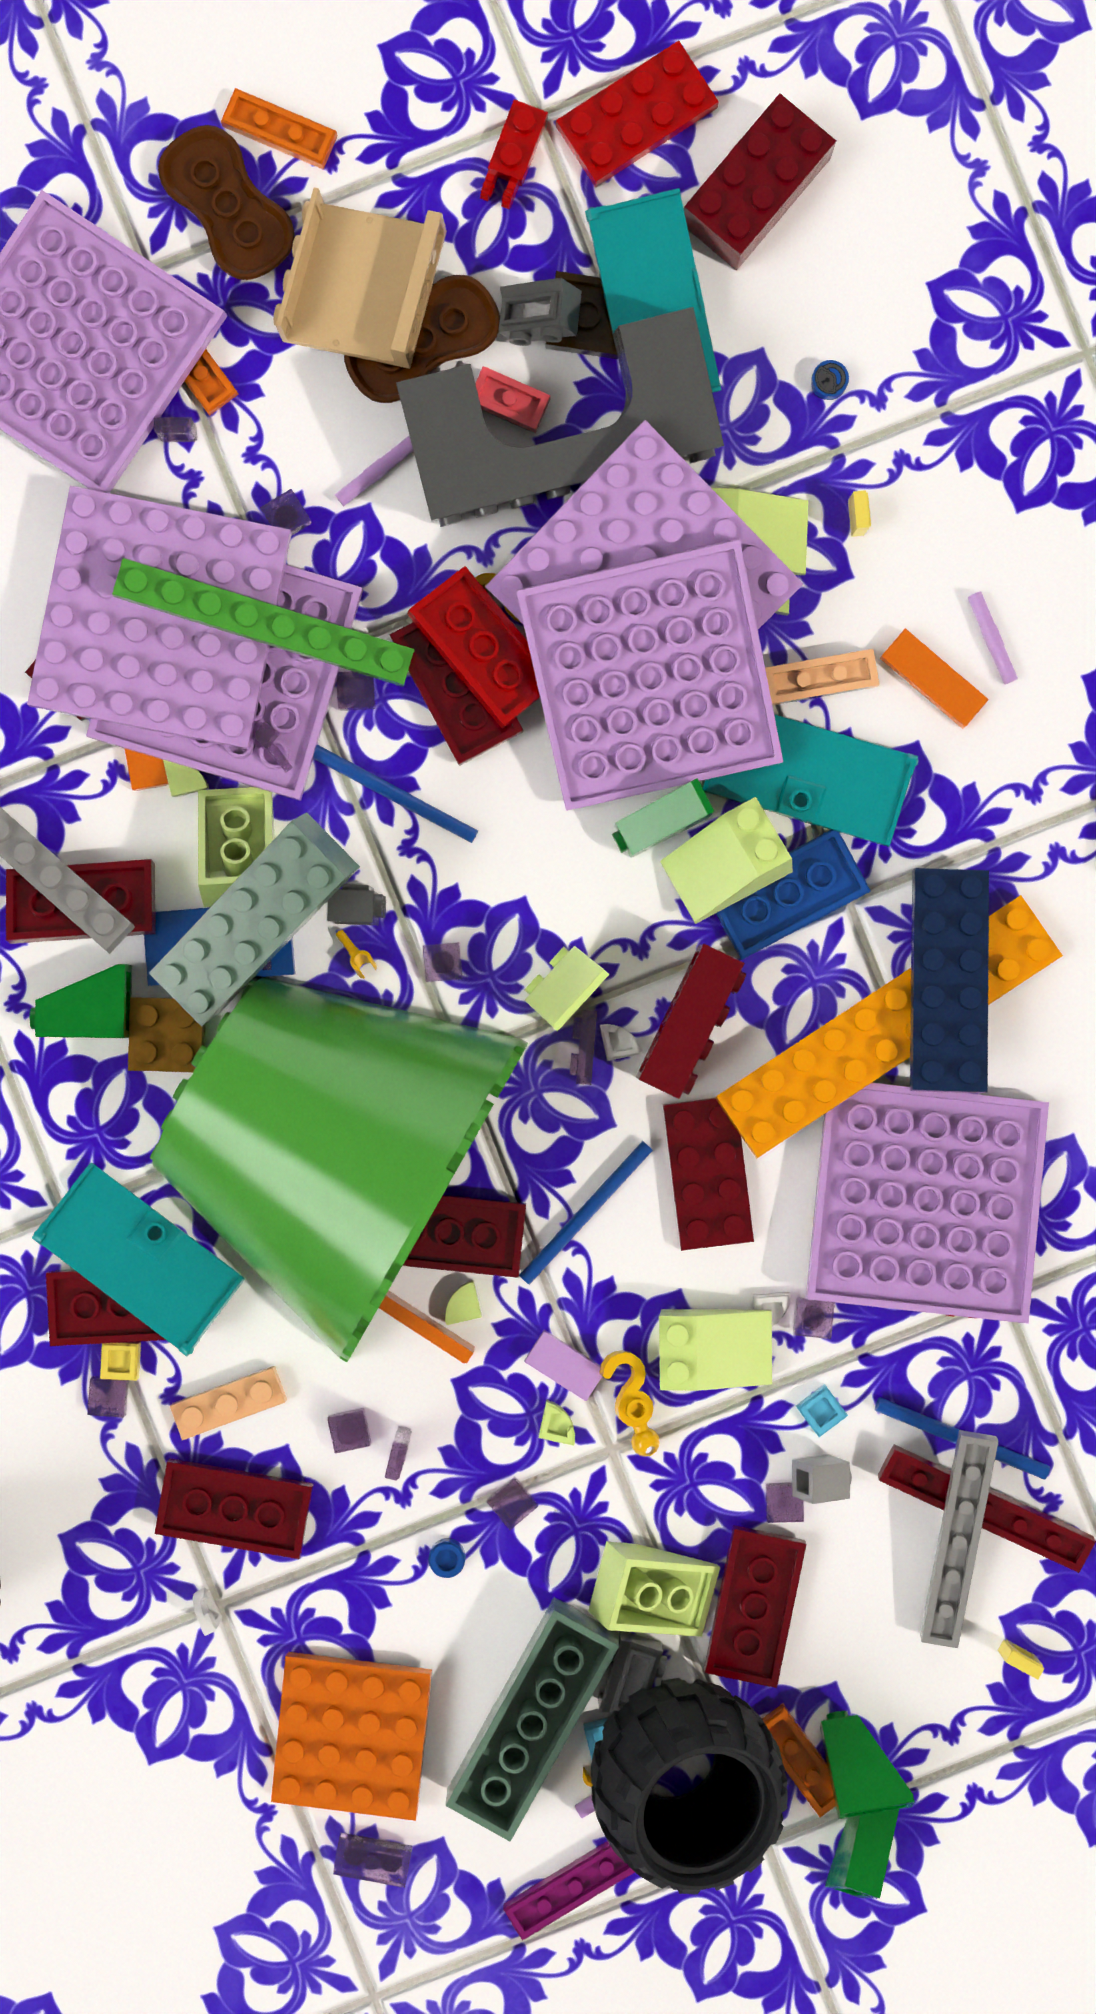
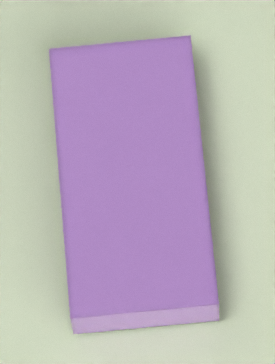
(564, 1365)

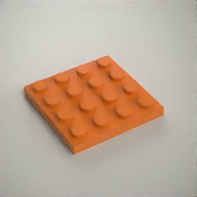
(351, 1736)

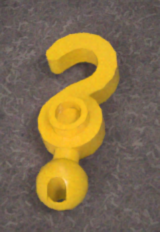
(632, 1404)

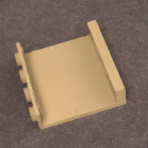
(359, 282)

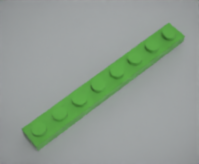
(262, 622)

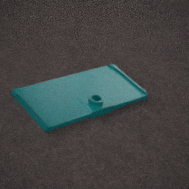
(649, 264)
(827, 782)
(139, 1258)

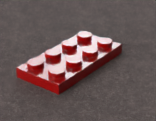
(637, 113)
(479, 645)

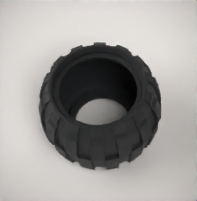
(715, 1828)

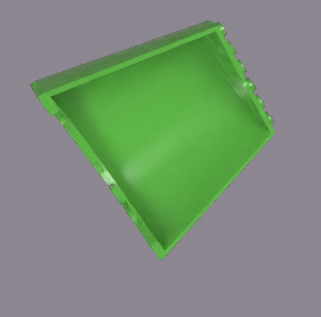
(328, 1140)

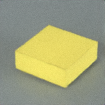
(859, 513)
(120, 1361)
(1021, 1659)

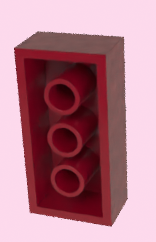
(758, 181)
(690, 1020)

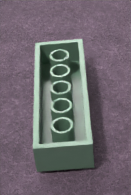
(254, 918)
(532, 1719)

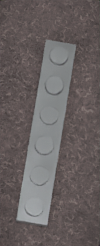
(61, 885)
(958, 1538)

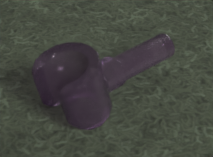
(266, 736)

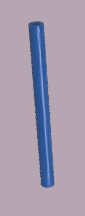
(395, 794)
(586, 1212)
(951, 1434)

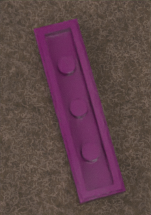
(566, 1890)

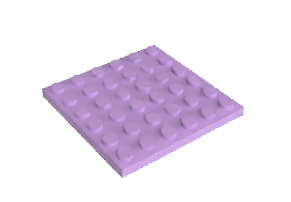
(90, 343)
(635, 510)
(138, 663)
(651, 674)
(291, 701)
(929, 1202)

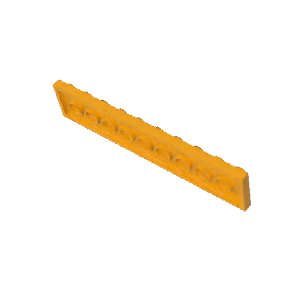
(867, 1040)

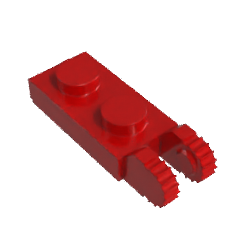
(514, 150)

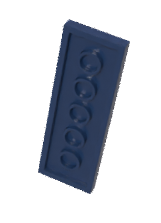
(949, 980)

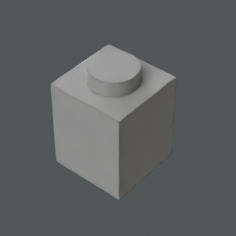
(821, 1479)

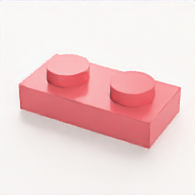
(511, 399)

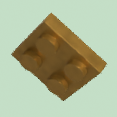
(162, 1036)

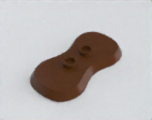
(243, 226)
(456, 324)

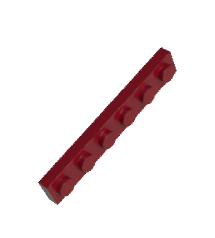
(1002, 1514)

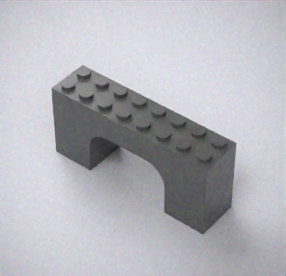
(473, 471)

